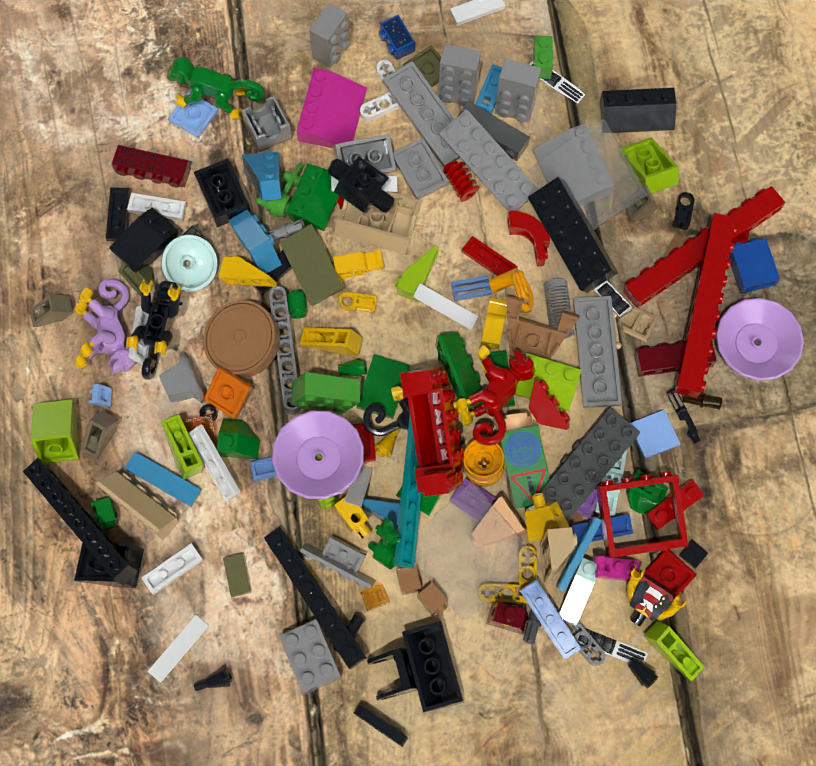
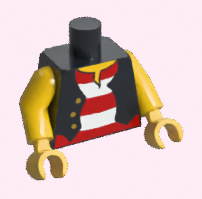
(650, 599)

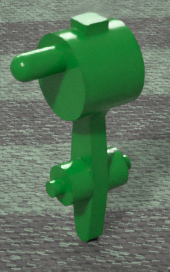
(385, 550)

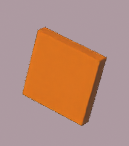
(227, 392)

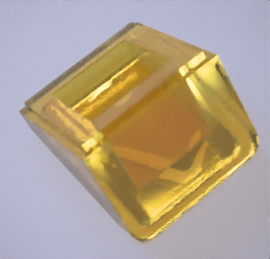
(375, 597)

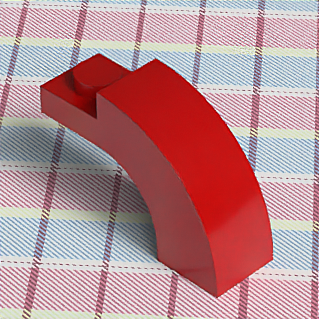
(532, 229)

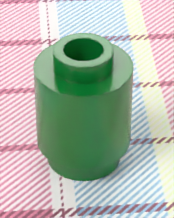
(297, 304)

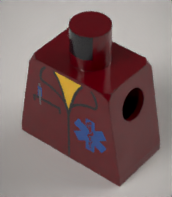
(507, 617)

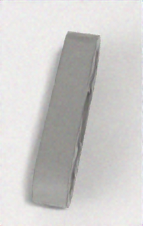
(595, 649)

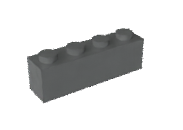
(509, 138)

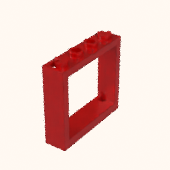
(628, 482)

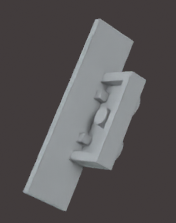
(341, 558)

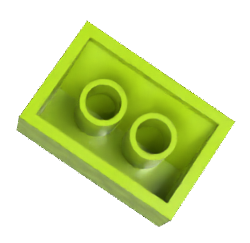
(559, 377)

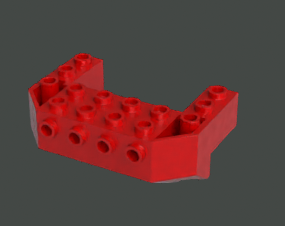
(434, 430)

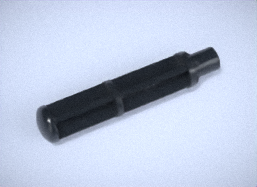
(684, 416)

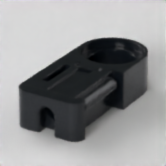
(683, 212)

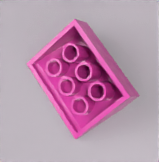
(330, 109)

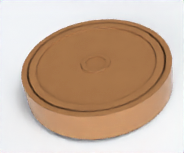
(241, 338)

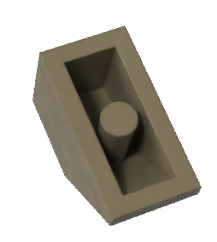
(644, 207)
(51, 310)
(99, 433)

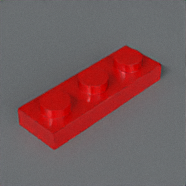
(664, 511)

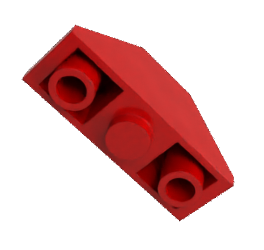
(546, 407)

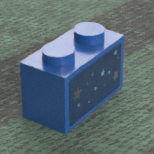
(397, 37)

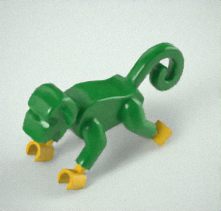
(211, 83)

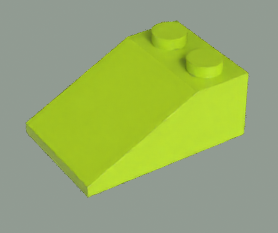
(652, 165)

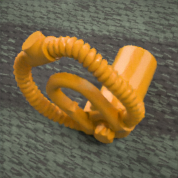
(521, 286)

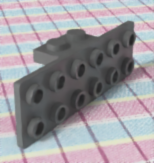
(589, 462)

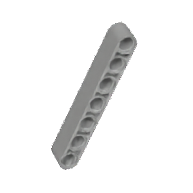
(285, 341)

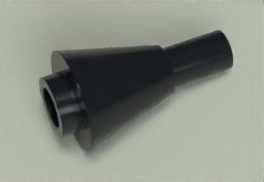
(219, 679)

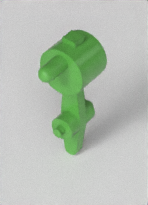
(280, 206)

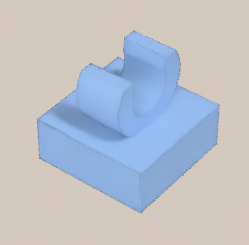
(101, 395)

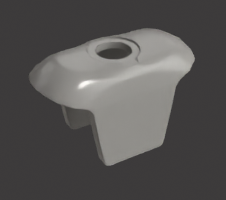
(181, 382)

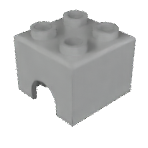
(267, 124)

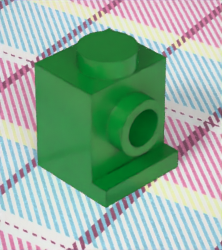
(105, 513)

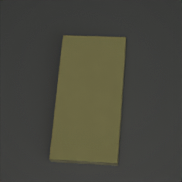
(311, 265)

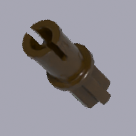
(704, 401)

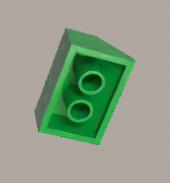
(313, 198)

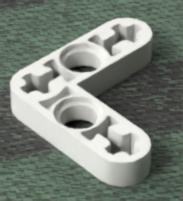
(384, 98)

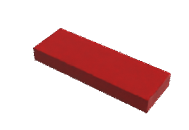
(487, 257)

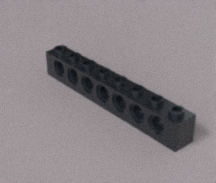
(80, 522)

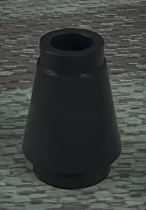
(643, 673)

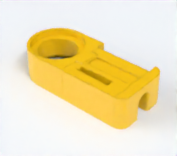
(360, 302)

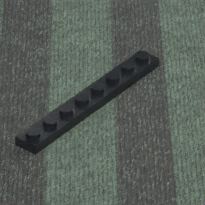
(315, 598)

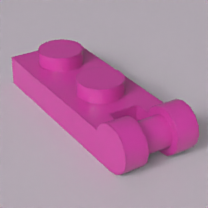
(614, 568)

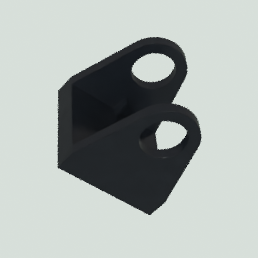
(404, 669)

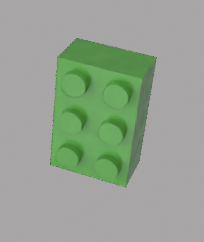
(325, 392)

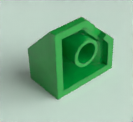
(237, 440)

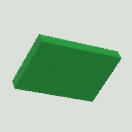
(381, 377)

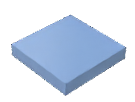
(194, 117)
(655, 434)

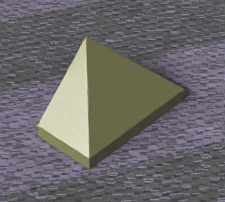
(135, 279)

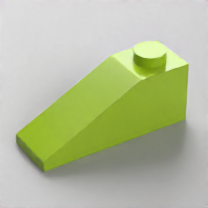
(416, 274)
(182, 447)
(674, 650)

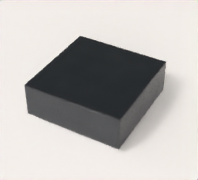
(693, 554)

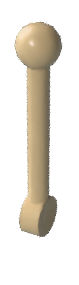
(618, 344)

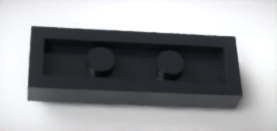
(117, 213)

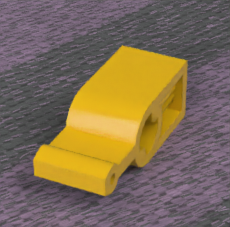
(357, 263)
(494, 323)

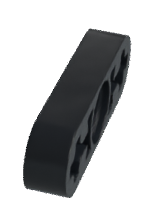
(380, 725)

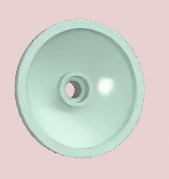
(201, 262)

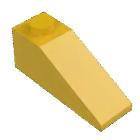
(240, 272)
(332, 340)

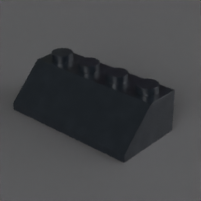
(639, 109)
(432, 667)

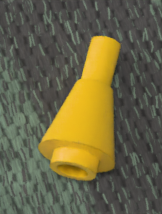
(385, 446)

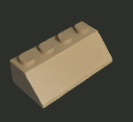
(138, 504)
(555, 550)

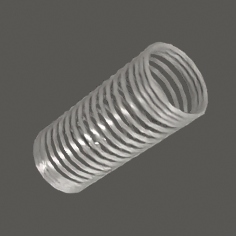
(563, 285)

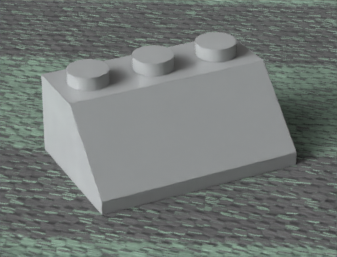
(373, 150)

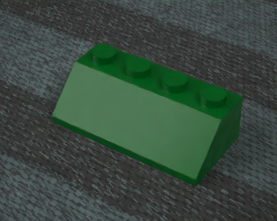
(458, 366)

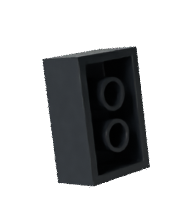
(221, 191)

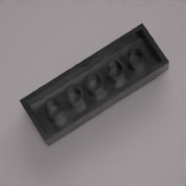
(572, 235)

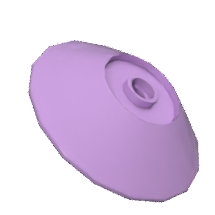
(768, 324)
(315, 435)

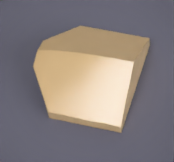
(637, 323)

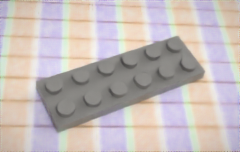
(422, 109)
(488, 161)
(597, 352)

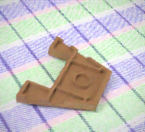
(532, 336)

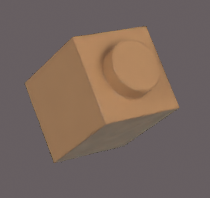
(408, 580)
(433, 600)

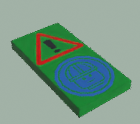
(525, 464)

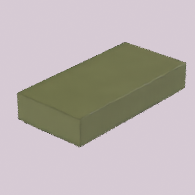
(237, 575)

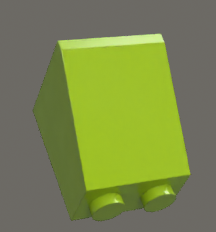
(55, 431)

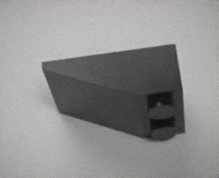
(144, 240)
(92, 572)

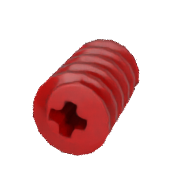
(460, 180)

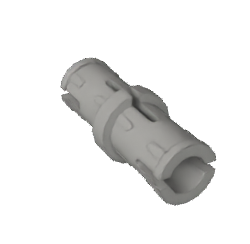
(286, 230)

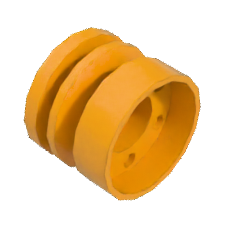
(475, 455)

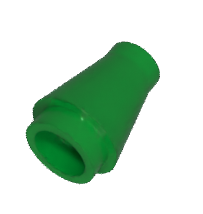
(353, 368)

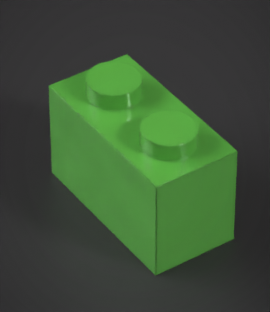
(543, 55)

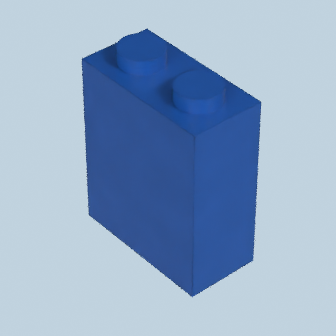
(753, 265)

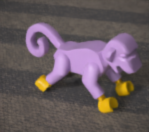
(109, 330)

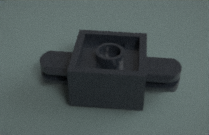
(365, 177)

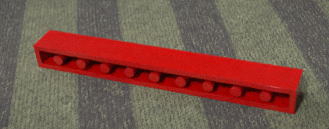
(689, 257)
(705, 306)

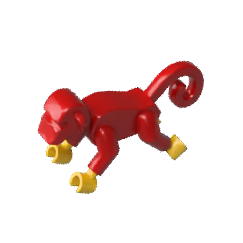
(499, 392)

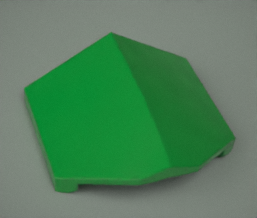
(645, 497)

